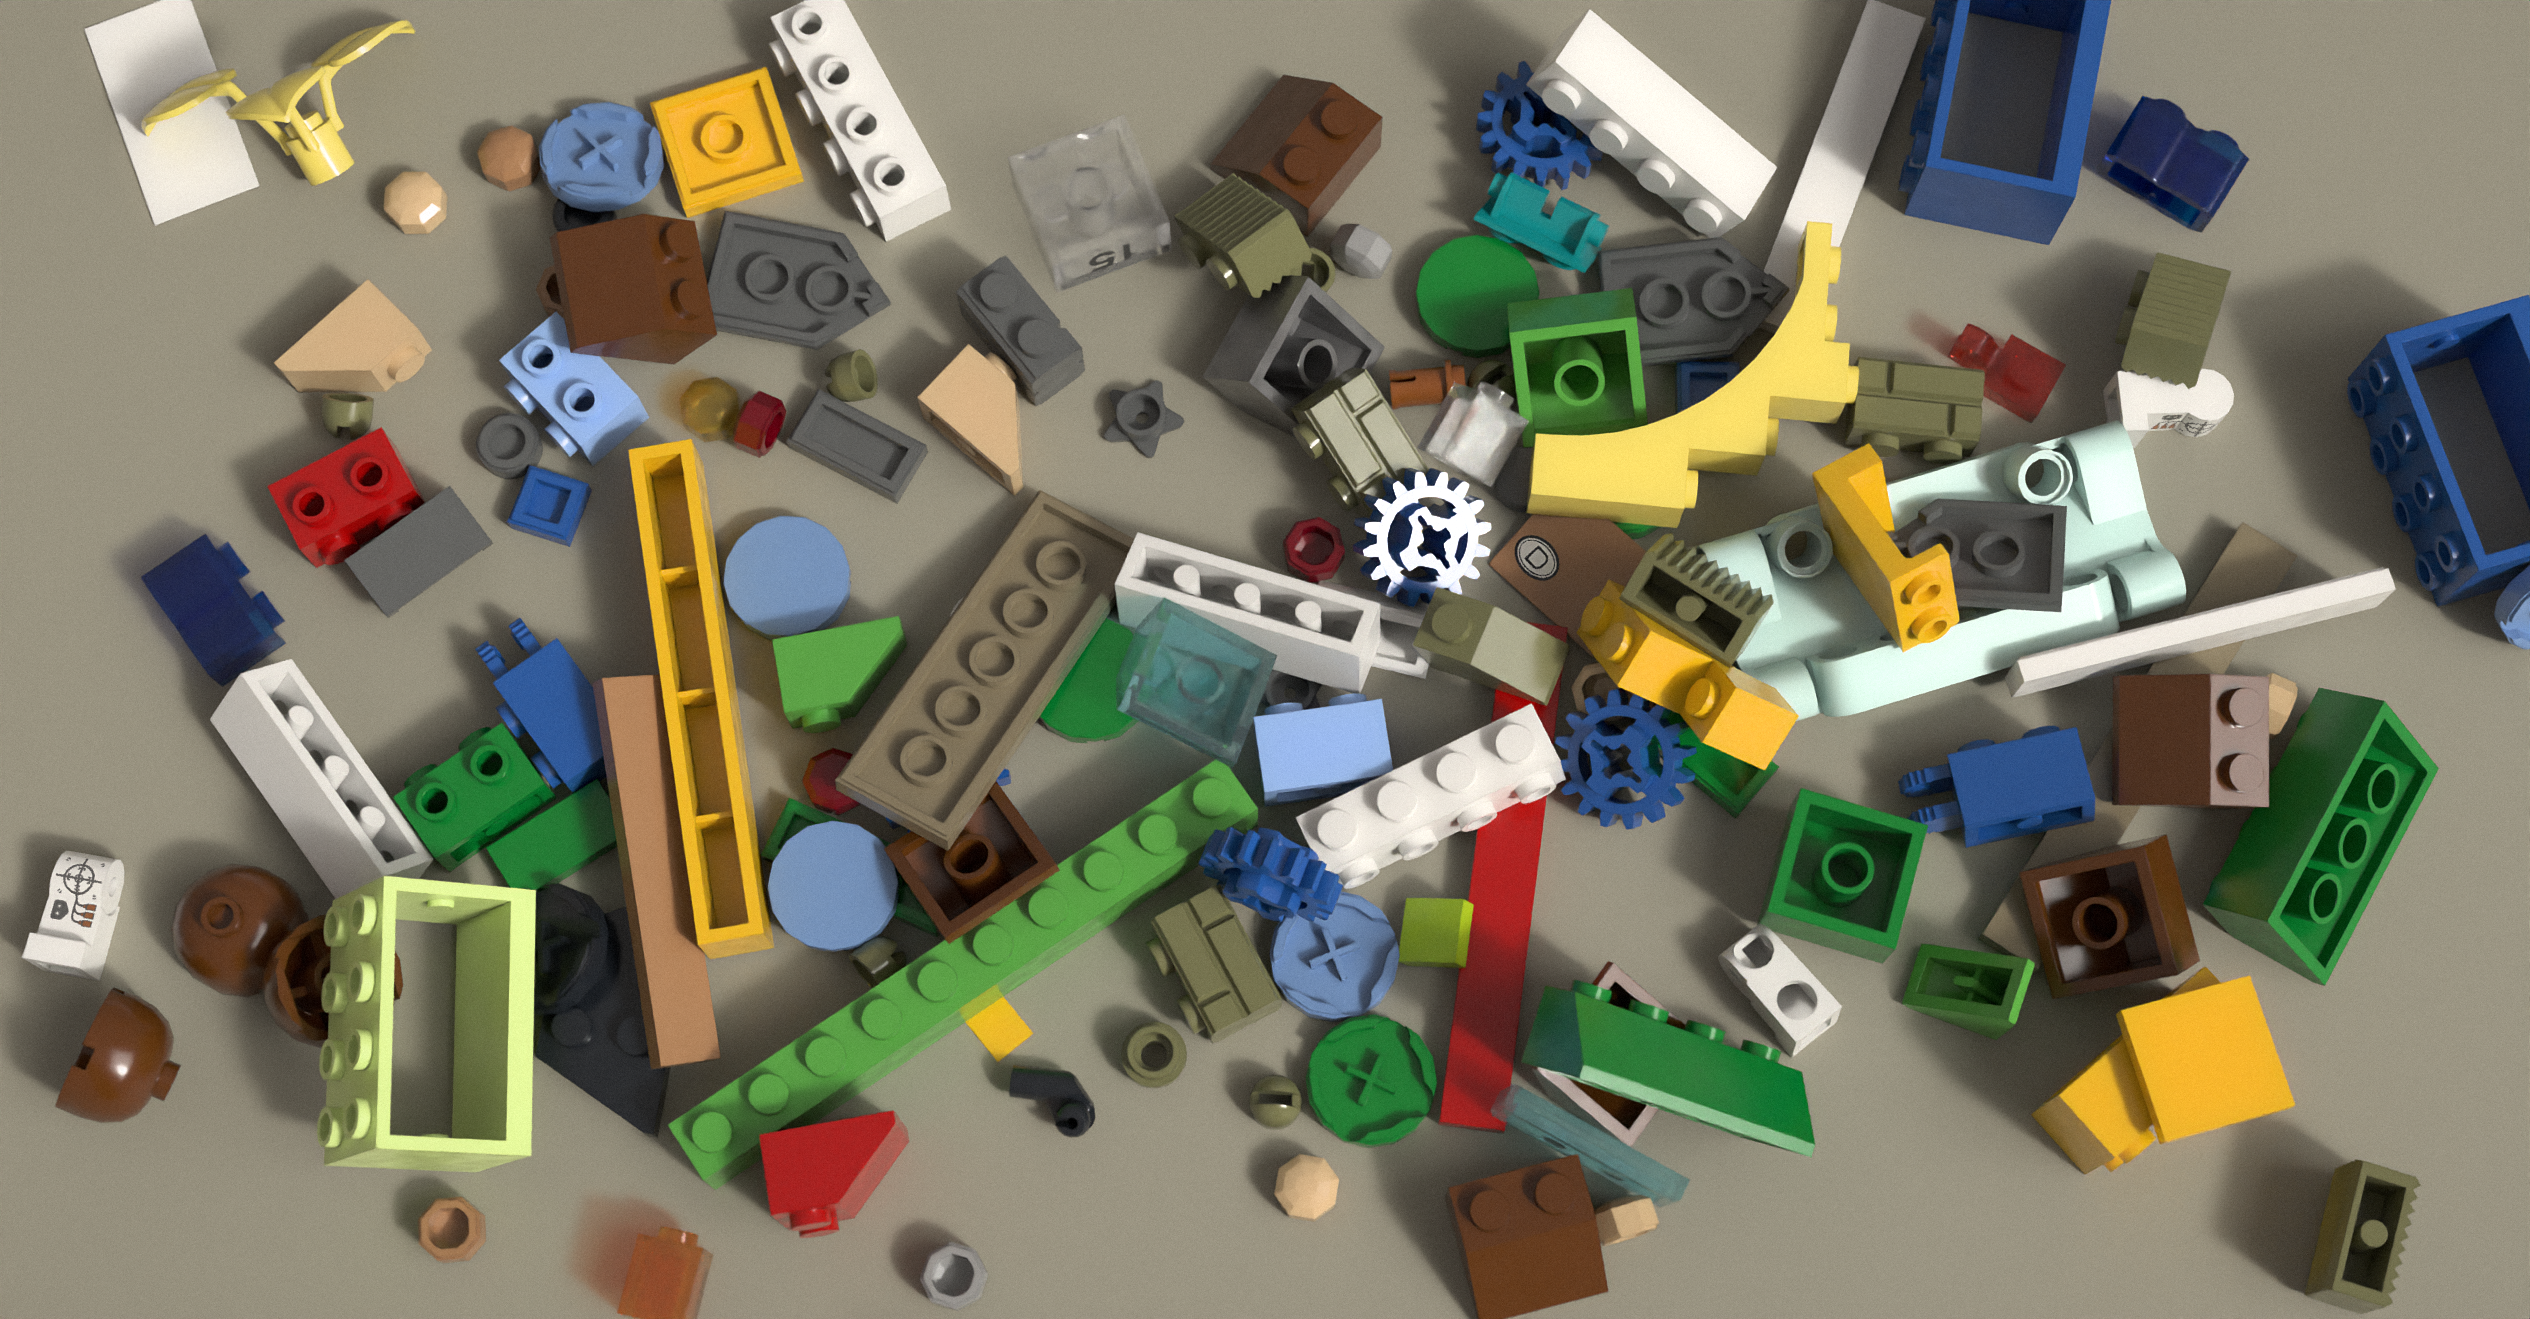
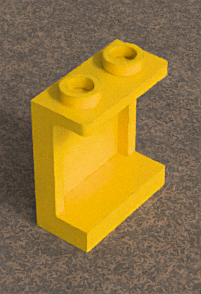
(1907, 594)

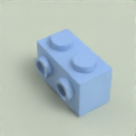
(576, 392)
(1320, 749)

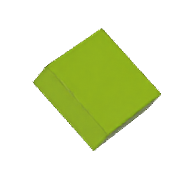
(1435, 932)

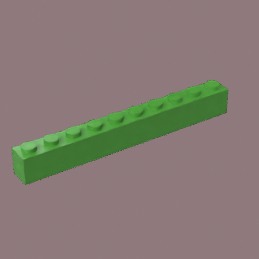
(963, 977)

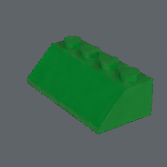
(2327, 835)
(1671, 1067)

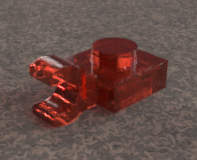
(2015, 375)

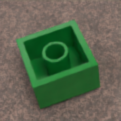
(1842, 875)

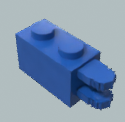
(552, 704)
(2007, 787)

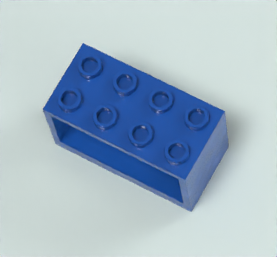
(1991, 197)
(2412, 456)

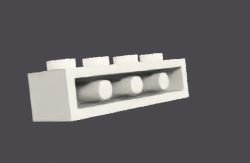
(861, 116)
(1651, 126)
(1309, 626)
(316, 780)
(1434, 798)

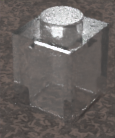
(1474, 432)

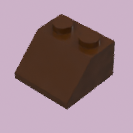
(1303, 147)
(634, 288)
(2190, 741)
(2110, 917)
(1528, 1239)

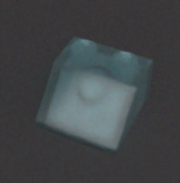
(1193, 680)

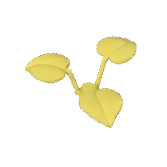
(310, 137)

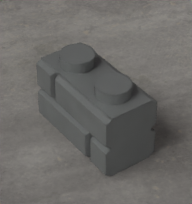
(1021, 330)

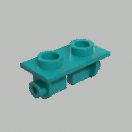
(1515, 215)

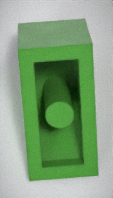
(835, 670)

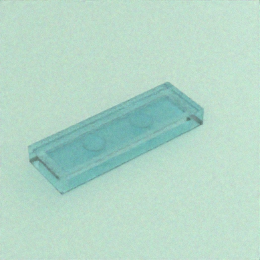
(1595, 1148)

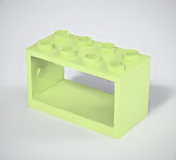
(489, 1030)

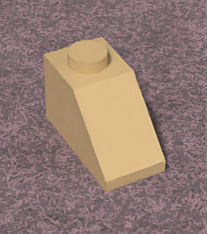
(356, 347)
(979, 413)

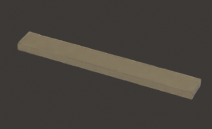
(2245, 570)

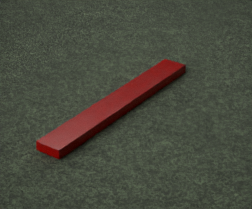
(1493, 979)

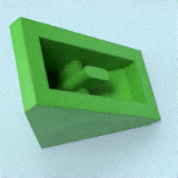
(1969, 988)

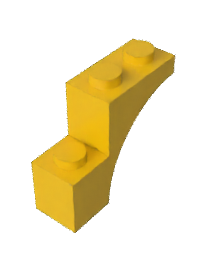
(1716, 701)

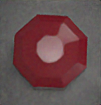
(759, 424)
(1313, 550)
(821, 784)

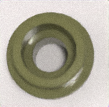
(1154, 1034)

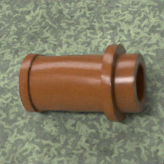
(1424, 385)

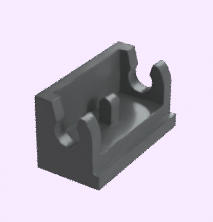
(418, 551)

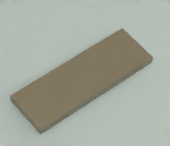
(989, 672)

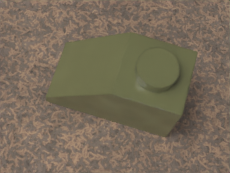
(1489, 647)

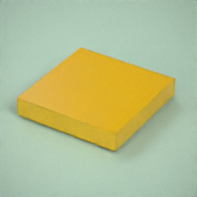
(726, 142)
(2205, 1059)

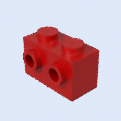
(347, 498)

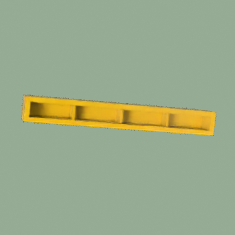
(700, 700)

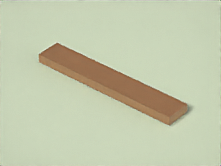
(654, 872)

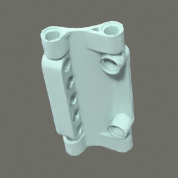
(1837, 657)

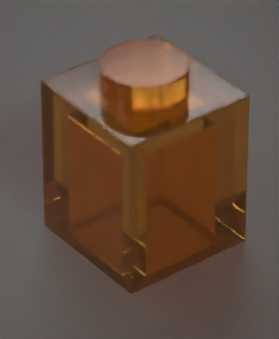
(665, 1276)

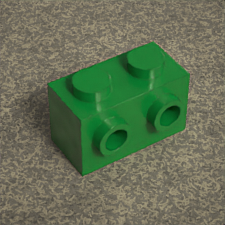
(473, 796)

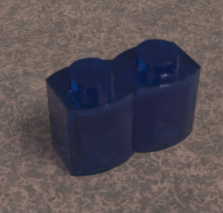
(2173, 163)
(215, 609)

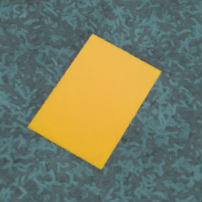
(999, 1028)

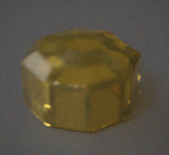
(710, 409)

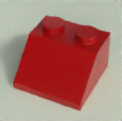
(828, 1169)

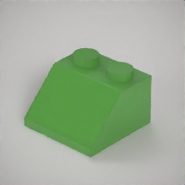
(1577, 364)

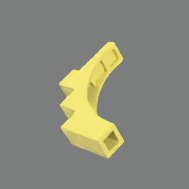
(1644, 471)

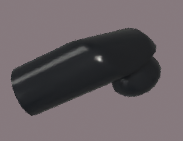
(1061, 1094)

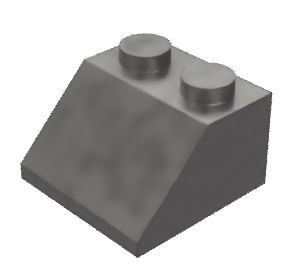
(1287, 350)

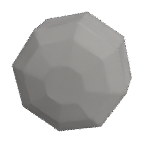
(1360, 251)
(954, 1276)

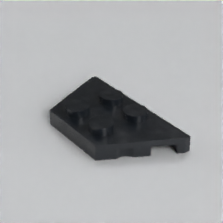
(604, 1040)

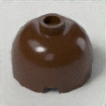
(232, 924)
(295, 982)
(120, 1062)

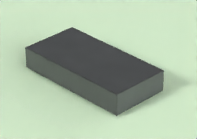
(857, 446)

